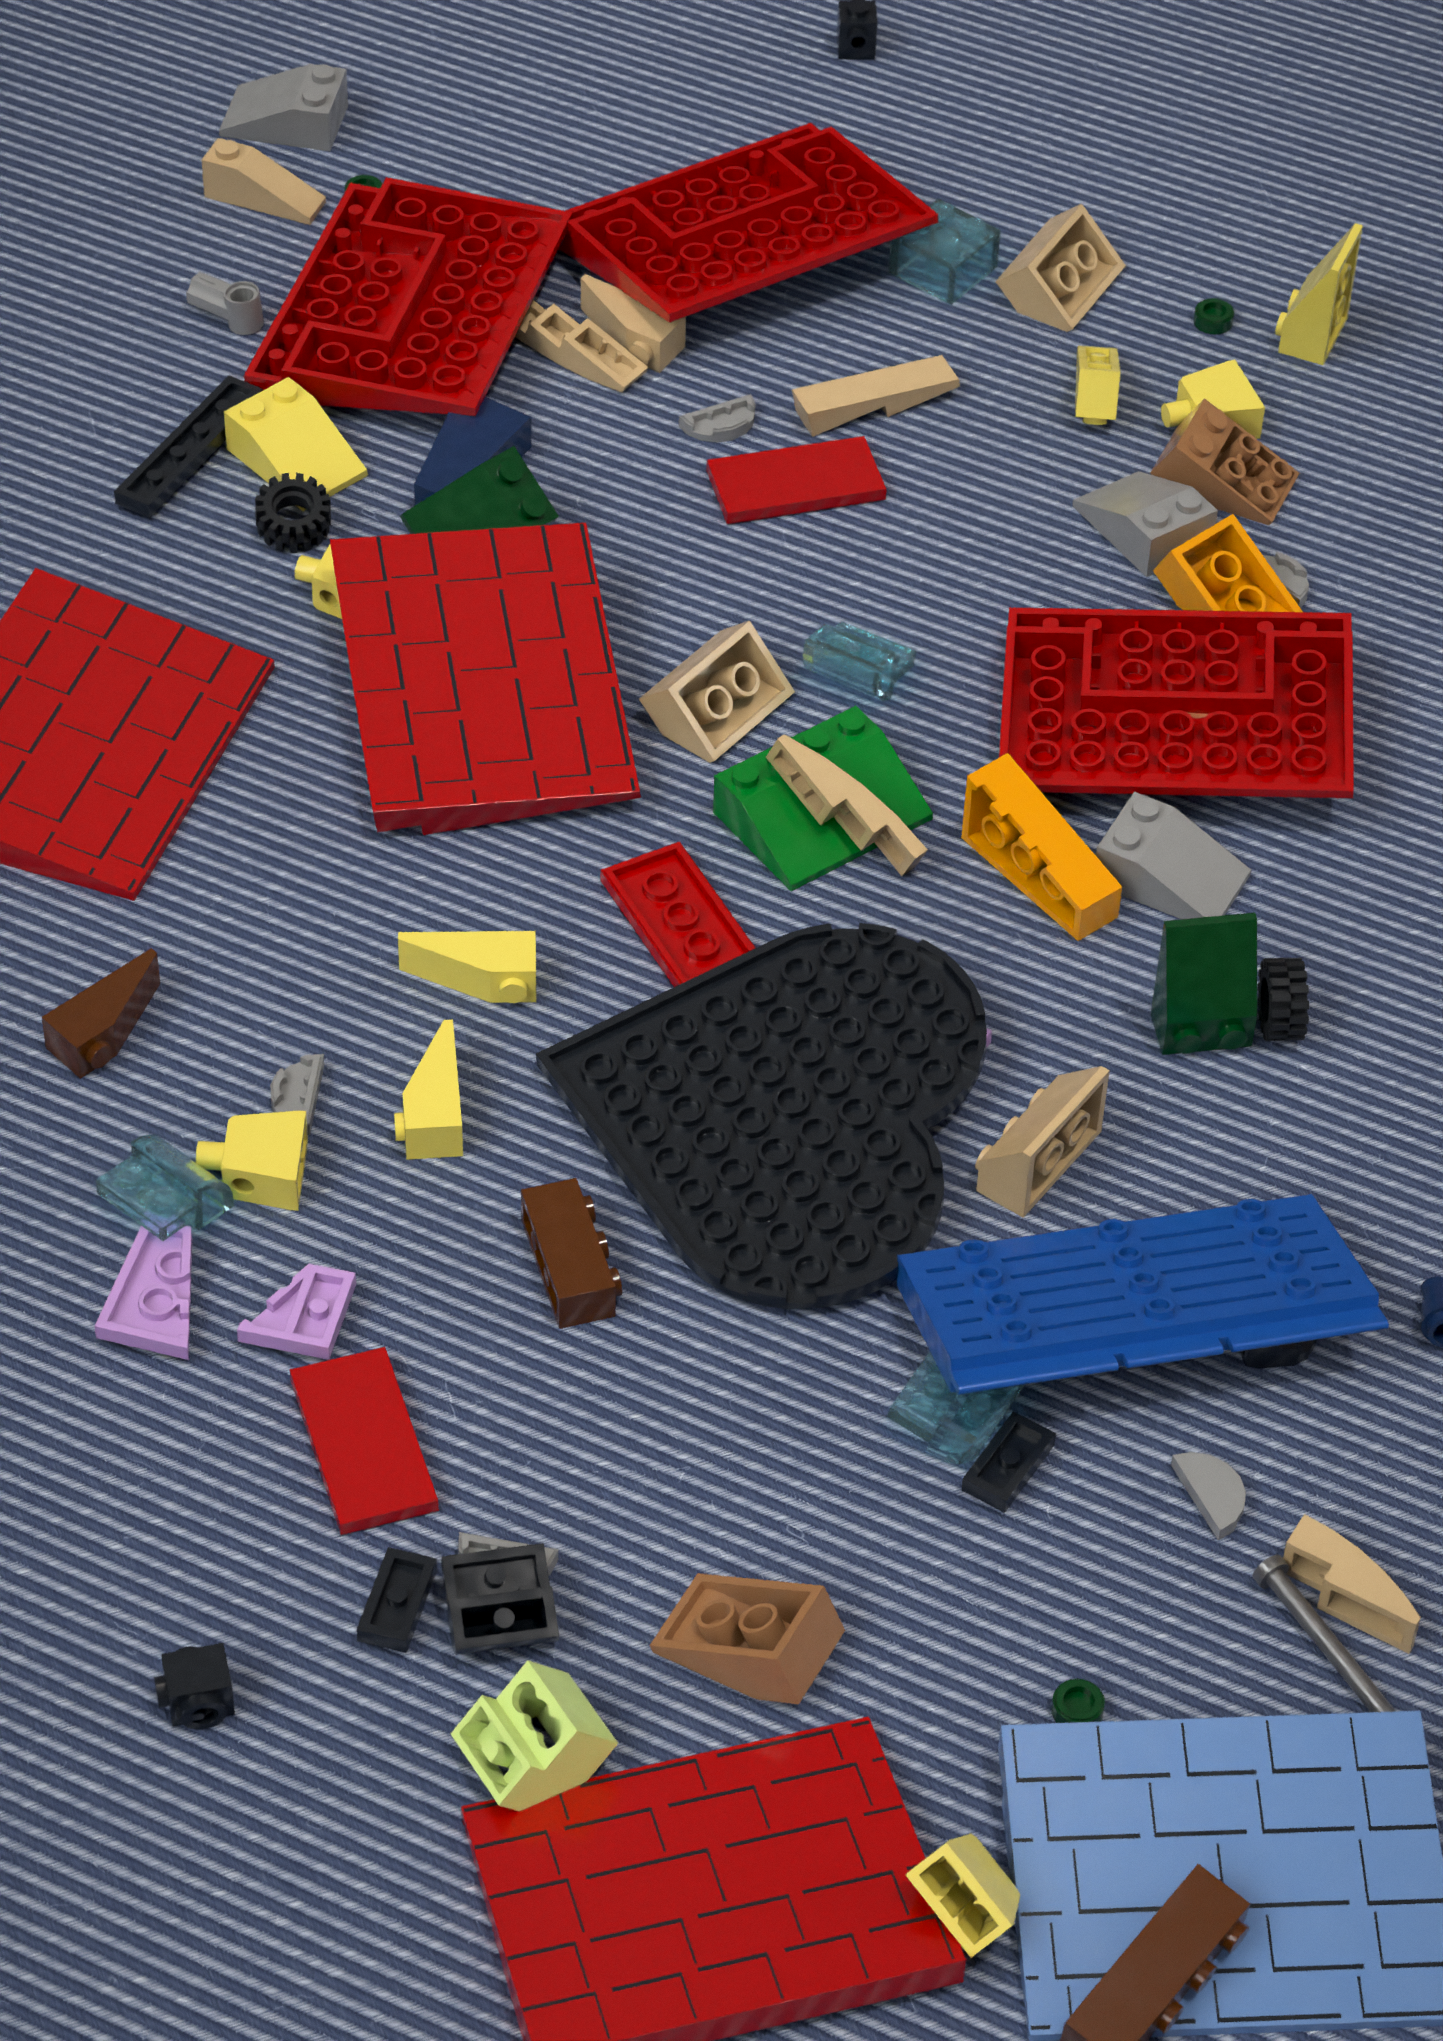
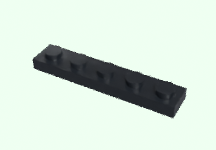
(182, 450)

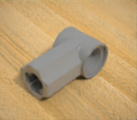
(235, 302)

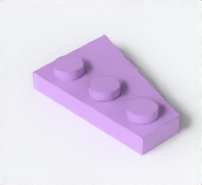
(152, 1296)

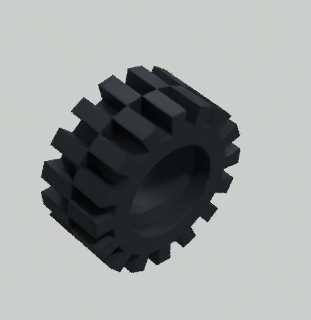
(293, 493)
(1283, 999)

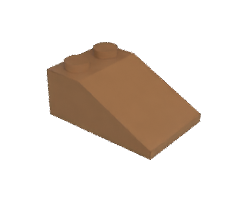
(752, 1634)

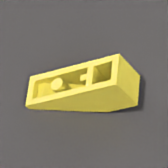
(1097, 384)
(477, 963)
(432, 1102)

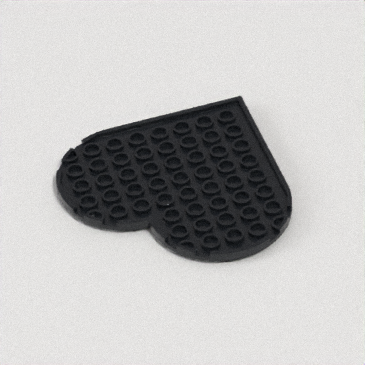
(786, 1108)

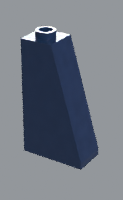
(469, 442)

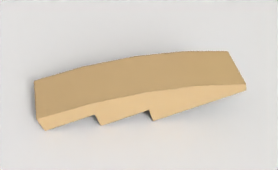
(579, 347)
(834, 793)

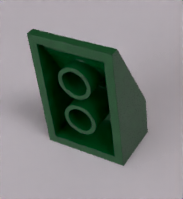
(487, 497)
(1206, 984)

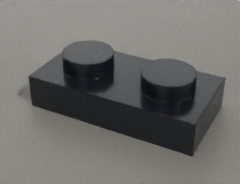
(1008, 1461)
(397, 1600)

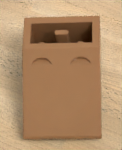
(1226, 465)

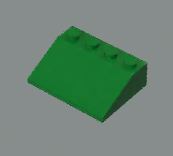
(778, 826)

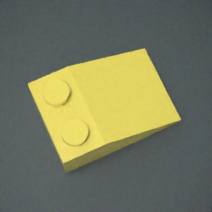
(1322, 303)
(291, 434)

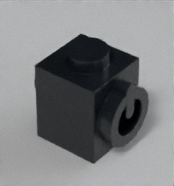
(856, 30)
(196, 1686)

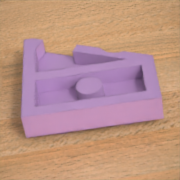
(304, 1314)

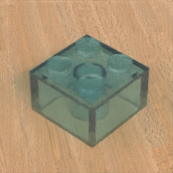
(947, 255)

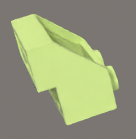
(503, 1735)

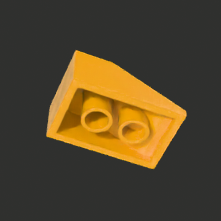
(1223, 573)

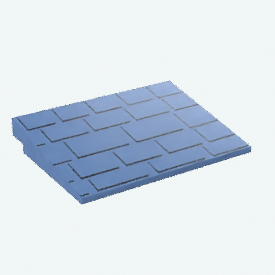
(1296, 1813)

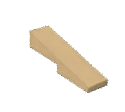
(890, 388)

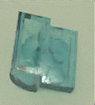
(857, 659)
(164, 1188)
(950, 1422)

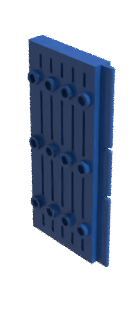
(1136, 1293)

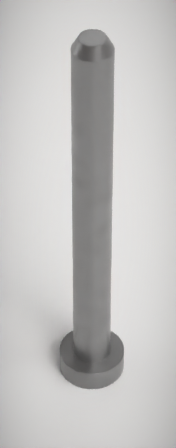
(1273, 1574)

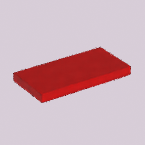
(795, 479)
(675, 912)
(363, 1440)

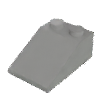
(290, 108)
(1146, 516)
(1170, 861)

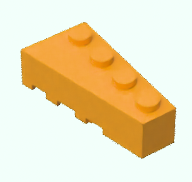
(1037, 848)

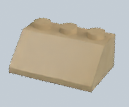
(1061, 270)
(718, 693)
(1043, 1140)

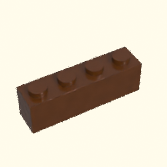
(1163, 1963)

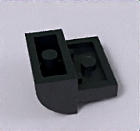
(499, 1599)

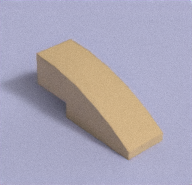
(1350, 1584)

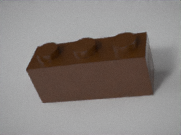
(570, 1253)

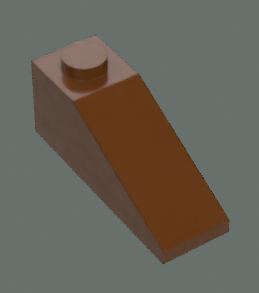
(98, 1020)

